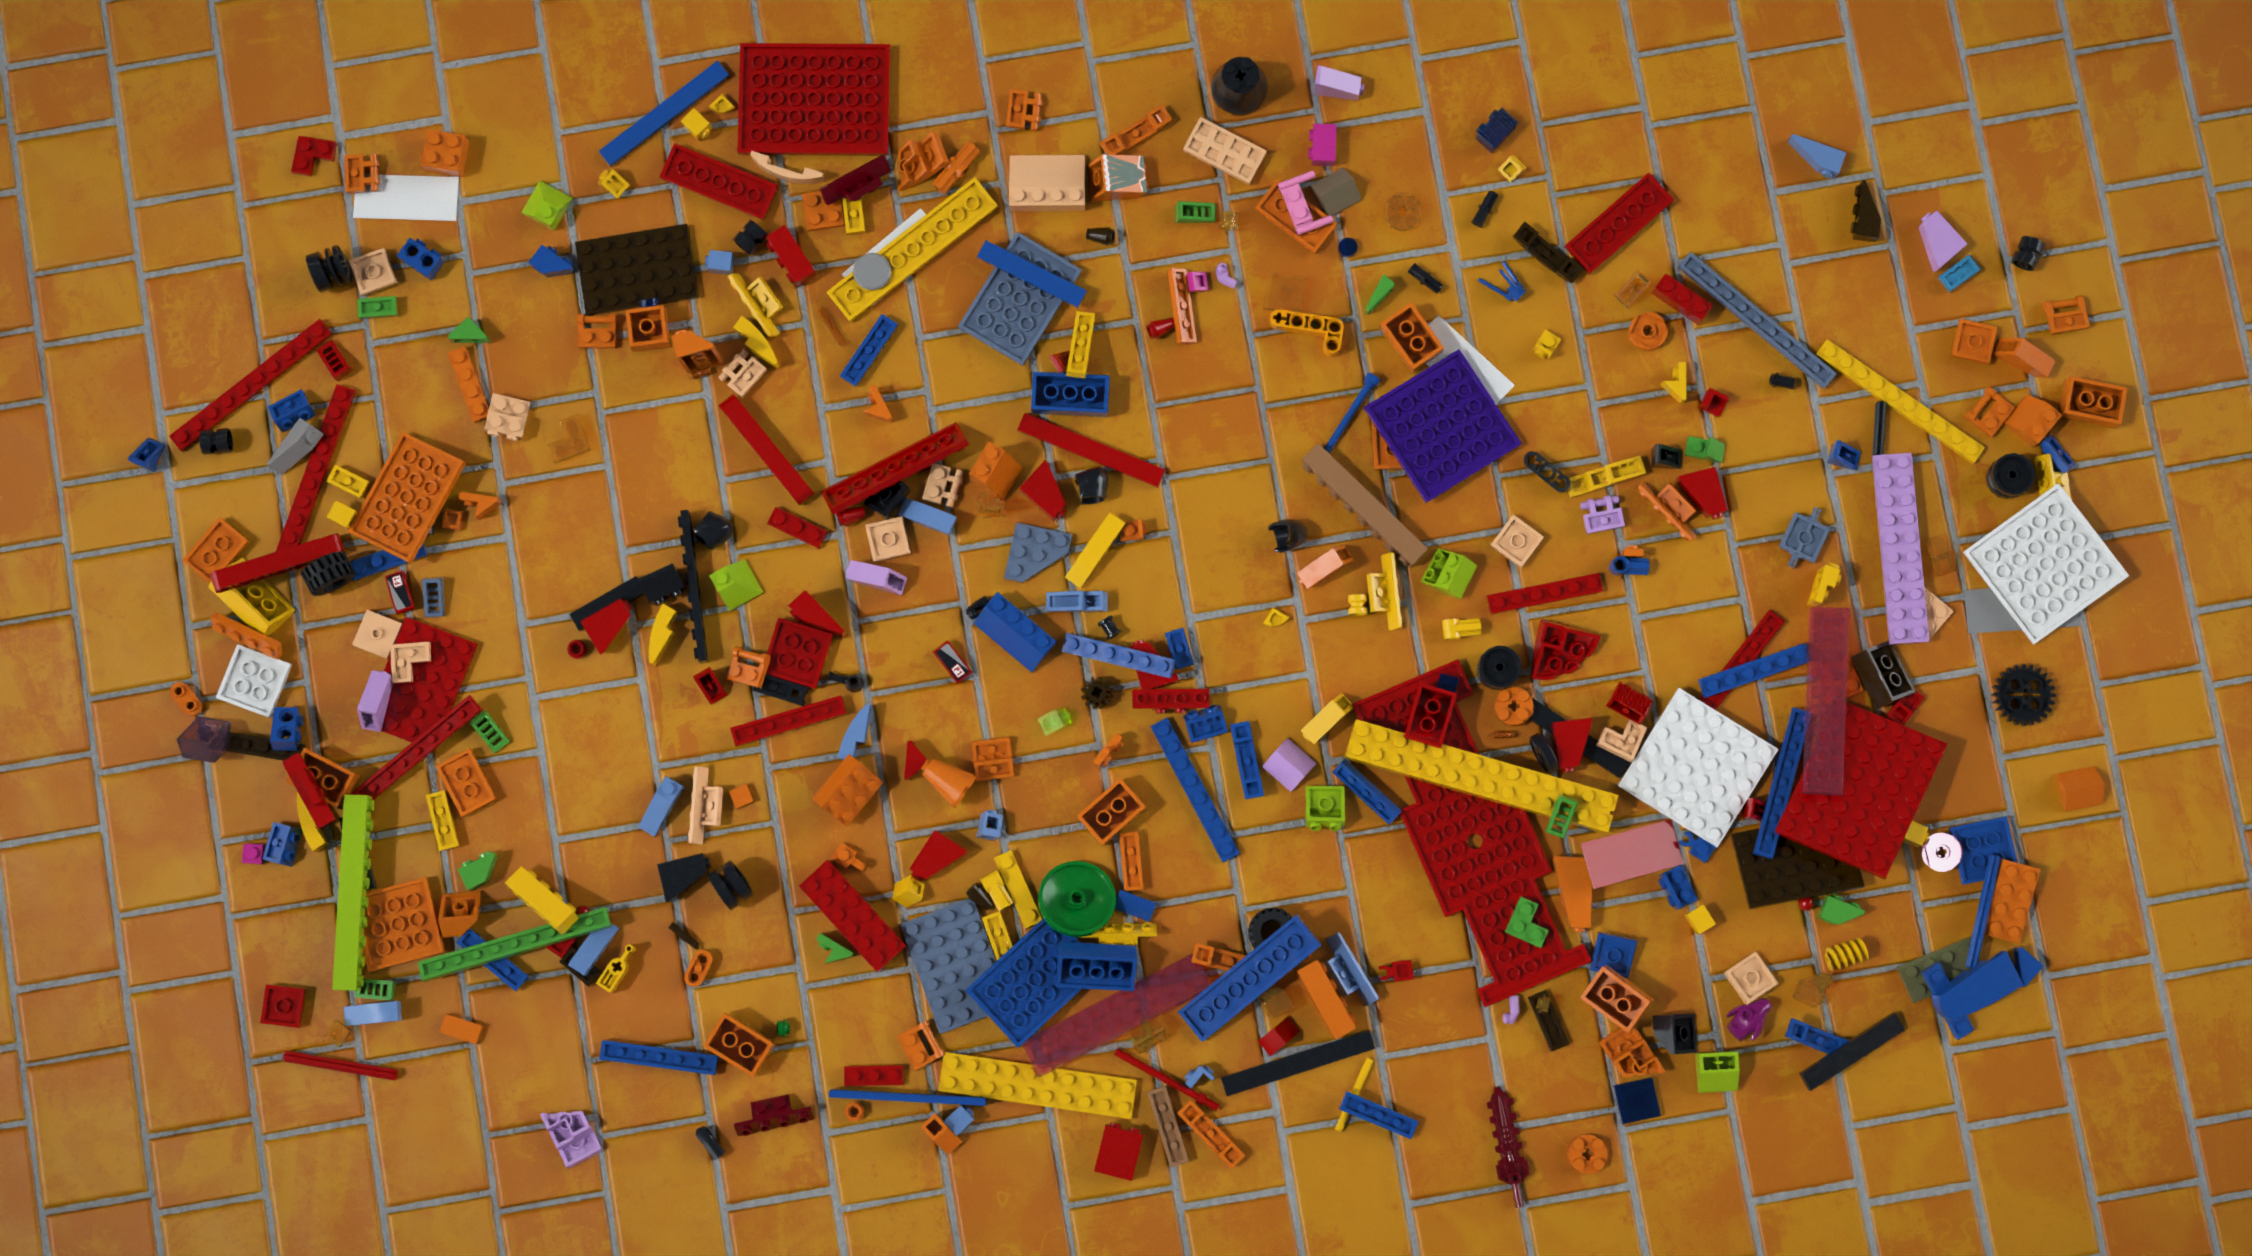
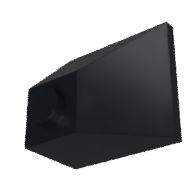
(1676, 1032)

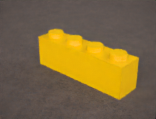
(542, 900)

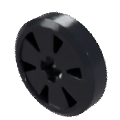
(1544, 753)

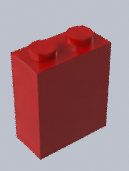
(1119, 1151)

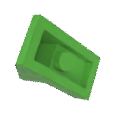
(1704, 449)
(838, 951)

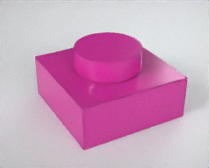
(1197, 281)
(253, 853)

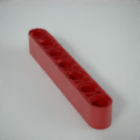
(766, 449)
(274, 563)

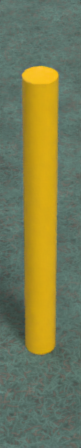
(1356, 1090)

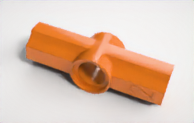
(956, 168)

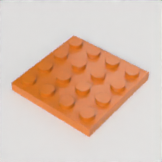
(401, 925)

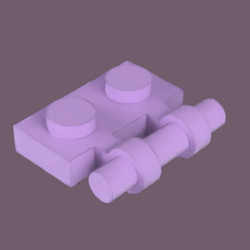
(1602, 520)

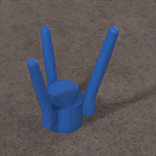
(1515, 290)

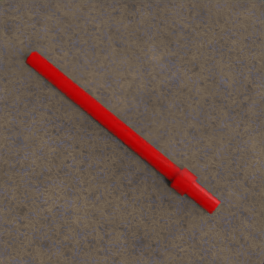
(1200, 1098)

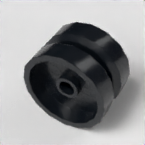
(2020, 478)
(1490, 676)
(733, 883)

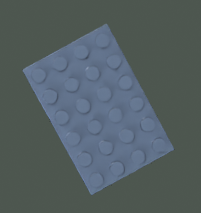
(1011, 312)
(949, 956)

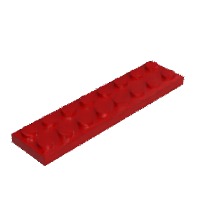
(894, 468)

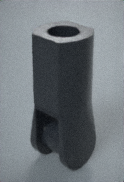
(710, 1142)

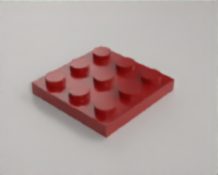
(798, 653)

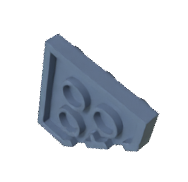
(1034, 551)

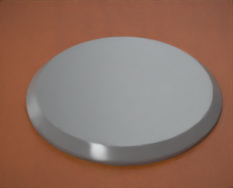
(872, 271)

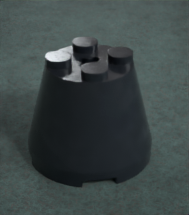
(1241, 94)

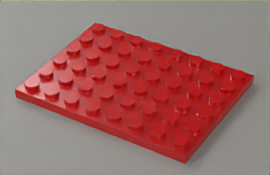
(814, 99)
(1882, 789)

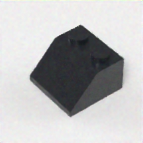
(662, 585)

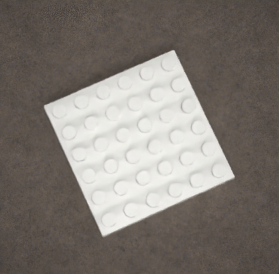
(2045, 563)
(1697, 767)

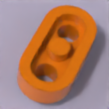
(185, 698)
(698, 968)

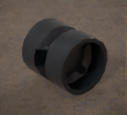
(750, 237)
(2028, 253)
(216, 441)

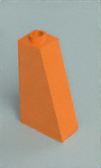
(1575, 890)

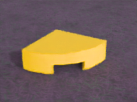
(722, 105)
(1275, 618)

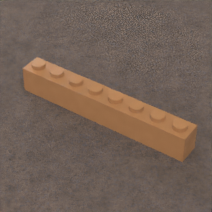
(1363, 505)

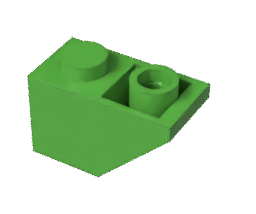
(478, 872)
(1836, 911)

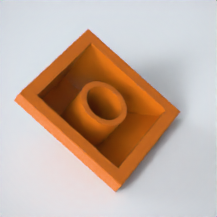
(458, 912)

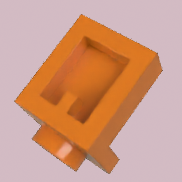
(1133, 531)

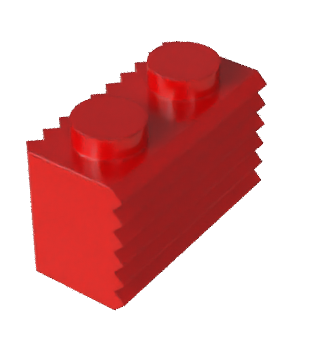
(1629, 703)

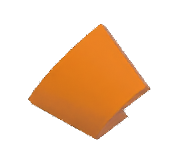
(920, 160)
(1630, 1053)

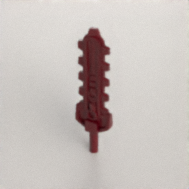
(1512, 1167)

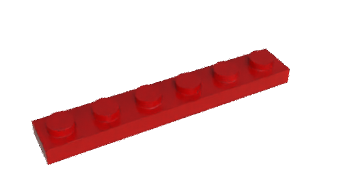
(1544, 593)
(788, 721)

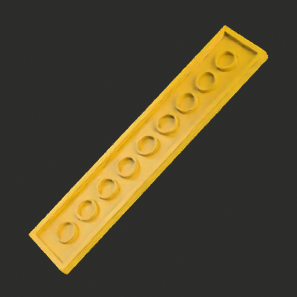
(918, 246)
(1022, 1085)

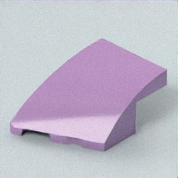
(572, 1136)

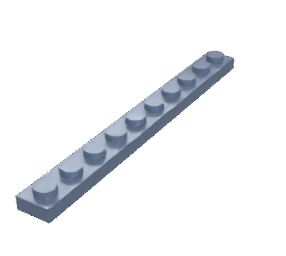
(1757, 320)

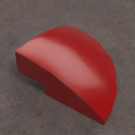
(1560, 649)

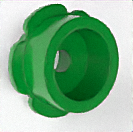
(783, 1028)

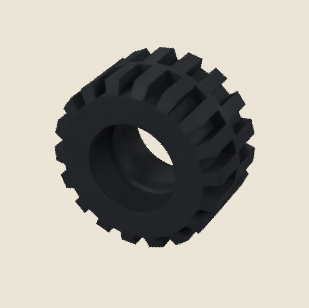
(328, 573)
(1261, 918)

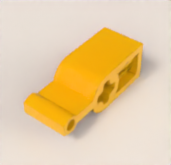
(610, 977)

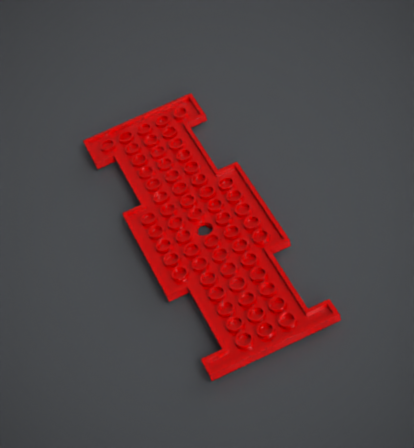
(1483, 879)

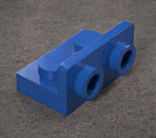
(290, 409)
(1205, 723)
(282, 844)
(1677, 887)

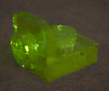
(1054, 721)

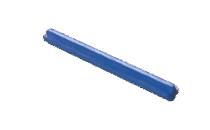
(1983, 911)

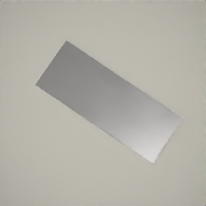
(1987, 613)

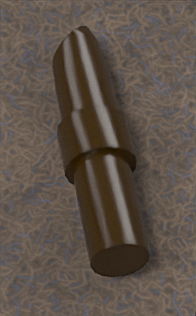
(684, 935)

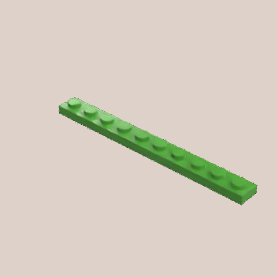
(511, 945)

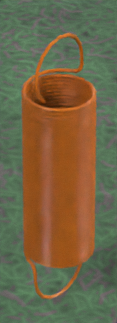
(702, 372)
(1504, 734)

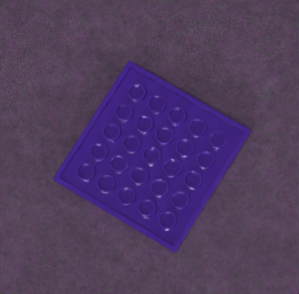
(1442, 426)

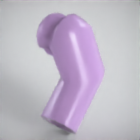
(1223, 277)
(1514, 1010)

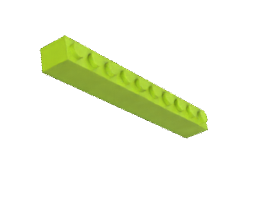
(352, 893)

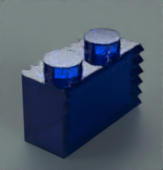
(1496, 129)

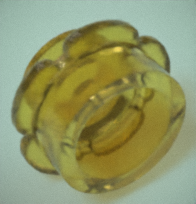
(1543, 1004)

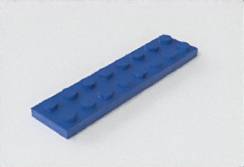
(1249, 978)

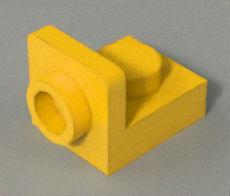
(613, 182)
(1546, 345)

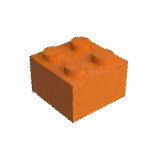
(444, 153)
(648, 328)

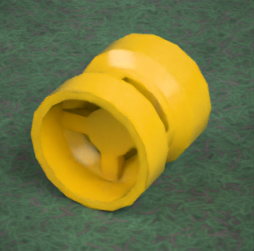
(1357, 604)

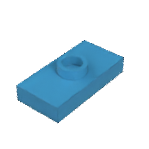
(1959, 273)

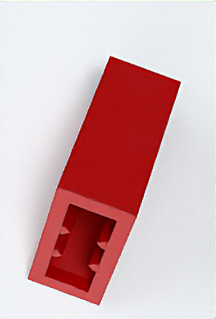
(1704, 491)
(1044, 492)
(606, 623)
(1149, 680)
(1570, 741)
(936, 856)

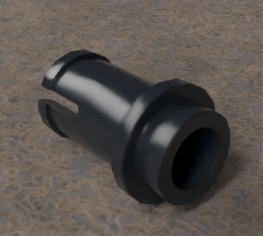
(1781, 381)

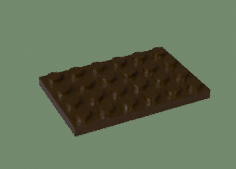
(635, 267)
(1792, 873)

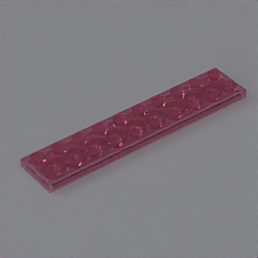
(1826, 701)
(1115, 1015)

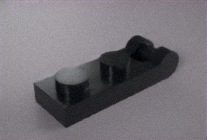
(782, 690)

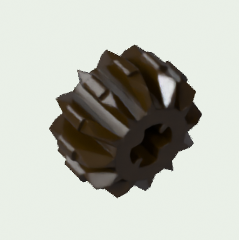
(1090, 691)

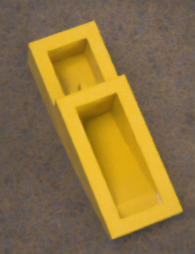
(755, 341)
(660, 633)
(313, 835)

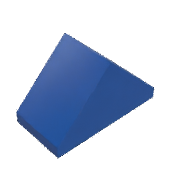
(147, 454)
(1843, 455)
(2026, 965)

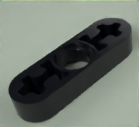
(1533, 467)

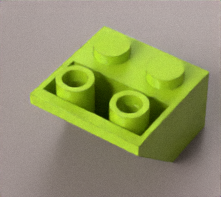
(1449, 573)
(1717, 1071)

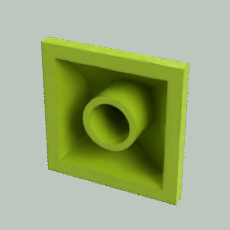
(547, 205)
(736, 584)

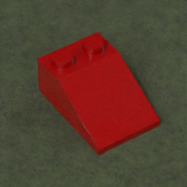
(807, 609)
(1430, 715)

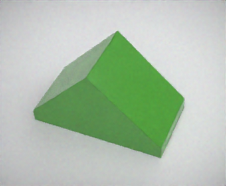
(468, 333)

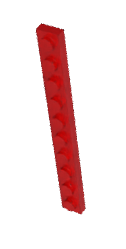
(251, 384)
(316, 468)

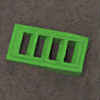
(1179, 218)
(1382, 290)
(495, 727)
(1561, 798)
(390, 993)

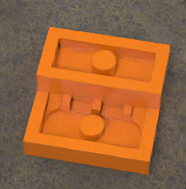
(992, 758)

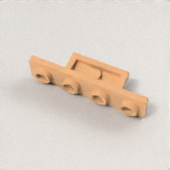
(705, 806)

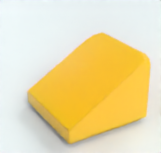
(1512, 168)

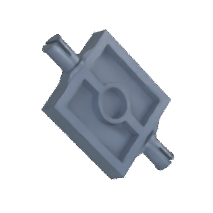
(1804, 537)

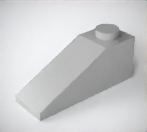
(295, 446)

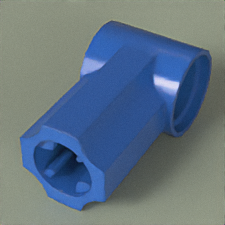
(1631, 566)

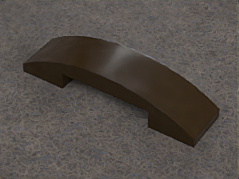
(1547, 254)

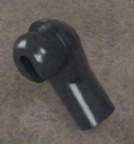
(972, 610)

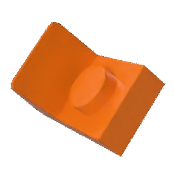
(879, 410)
(484, 503)

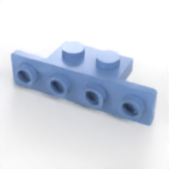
(1347, 972)

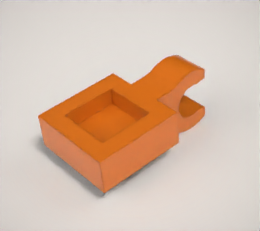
(846, 857)

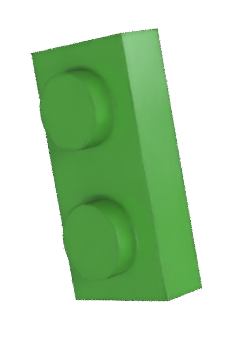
(377, 307)

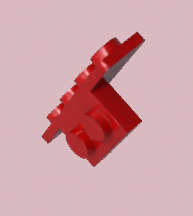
(1170, 699)
(308, 790)

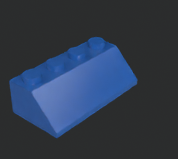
(1015, 632)
(1096, 966)

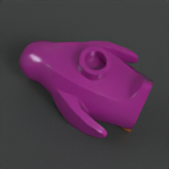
(1749, 1019)

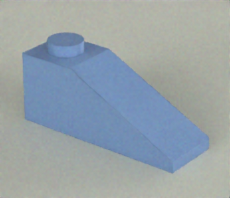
(1821, 157)
(661, 806)

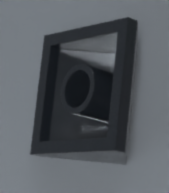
(888, 499)

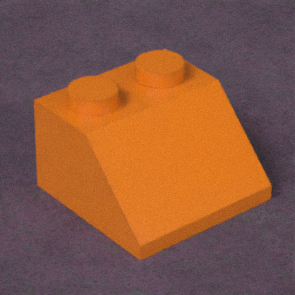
(2032, 419)

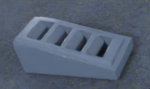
(426, 597)

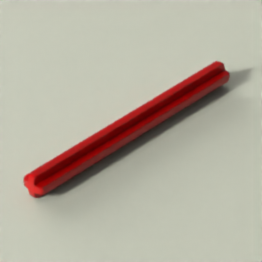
(340, 1065)

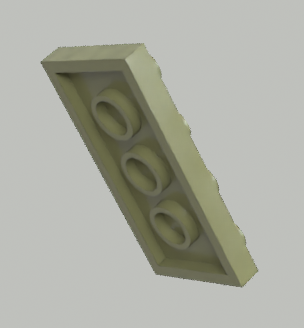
(1951, 958)

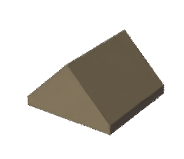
(1336, 192)

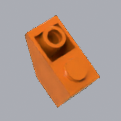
(941, 1133)

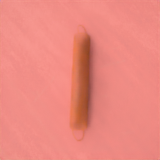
(831, 326)

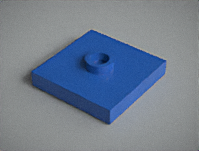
(1613, 951)

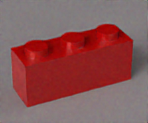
(790, 256)
(1682, 299)

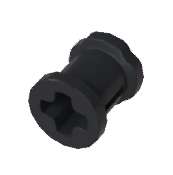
(1109, 627)

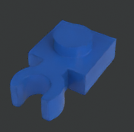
(1699, 848)

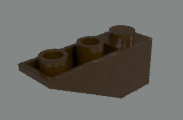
(1867, 218)

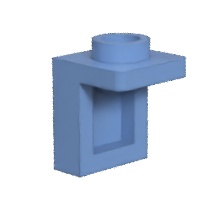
(1193, 1076)

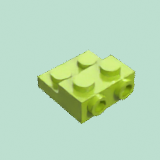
(1325, 807)

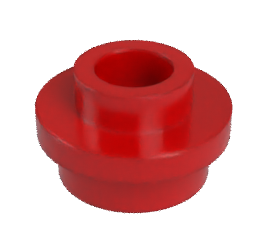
(572, 645)

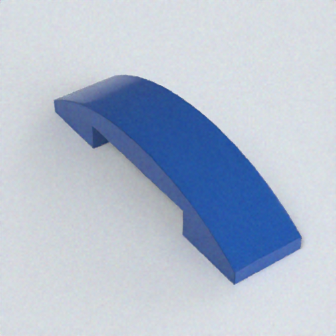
(1246, 760)
(1813, 1037)

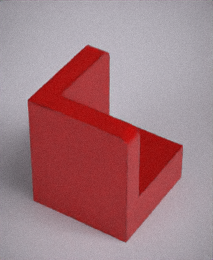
(1713, 402)

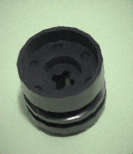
(326, 269)

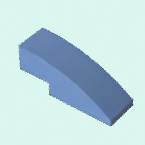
(927, 516)
(1077, 601)
(855, 733)
(592, 949)
(372, 1013)

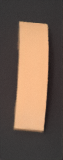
(808, 177)

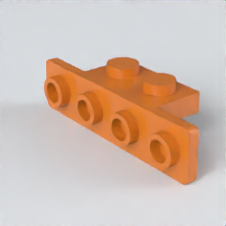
(1673, 506)

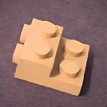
(506, 417)

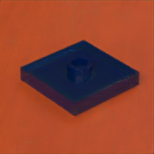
(1637, 1100)

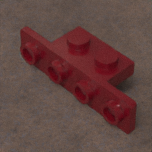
(857, 182)
(772, 1114)

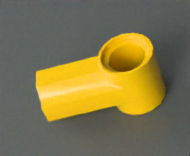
(1456, 628)
(995, 887)

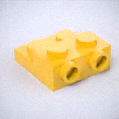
(1825, 580)

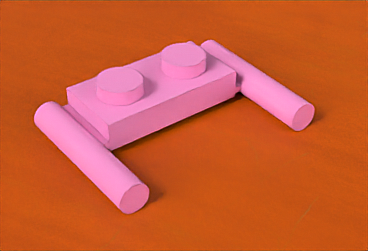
(1297, 204)

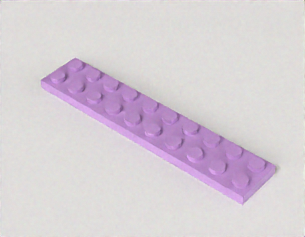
(1900, 549)

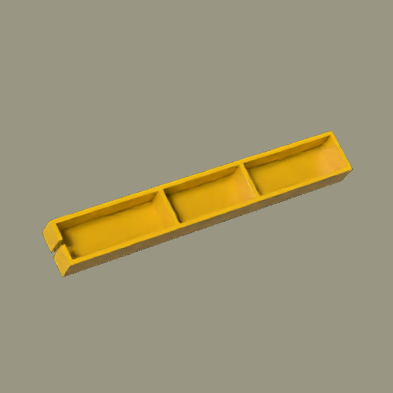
(1478, 776)

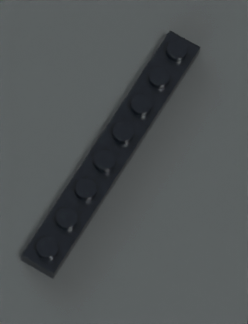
(692, 579)

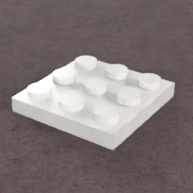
(253, 681)

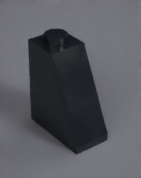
(682, 874)

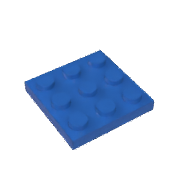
(1978, 843)

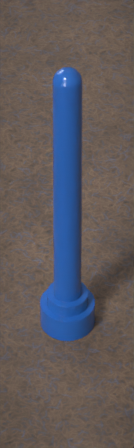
(1370, 382)

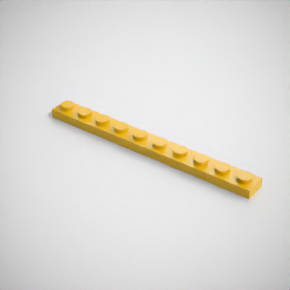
(1900, 401)

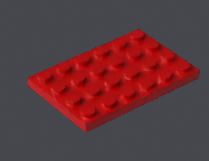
(435, 684)

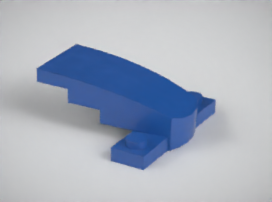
(1970, 990)

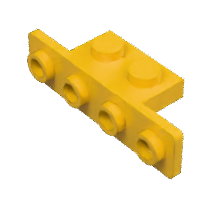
(759, 300)
(2047, 477)
(1384, 591)
(1125, 933)

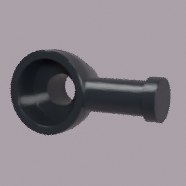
(846, 680)

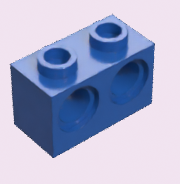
(419, 260)
(281, 728)

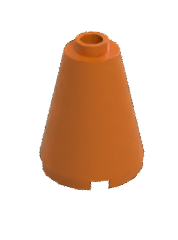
(948, 780)

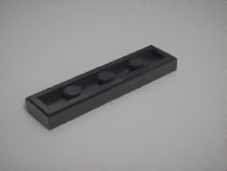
(628, 590)

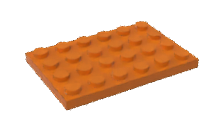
(406, 497)

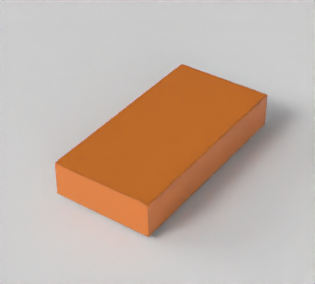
(461, 1029)

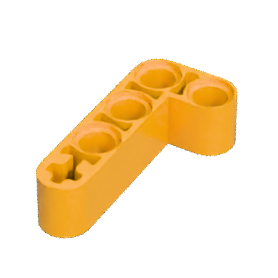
(1305, 328)

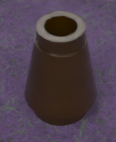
(1101, 235)
(979, 896)

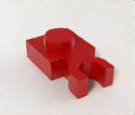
(1399, 971)

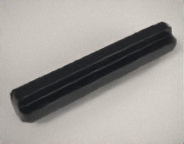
(1879, 428)

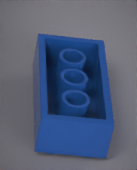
(1070, 395)

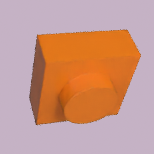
(1632, 551)

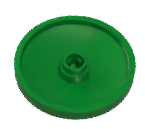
(1076, 899)

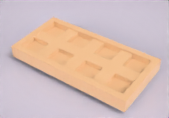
(1224, 150)

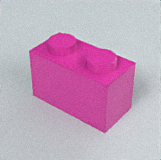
(1323, 144)

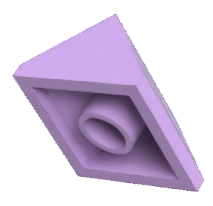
(1289, 764)

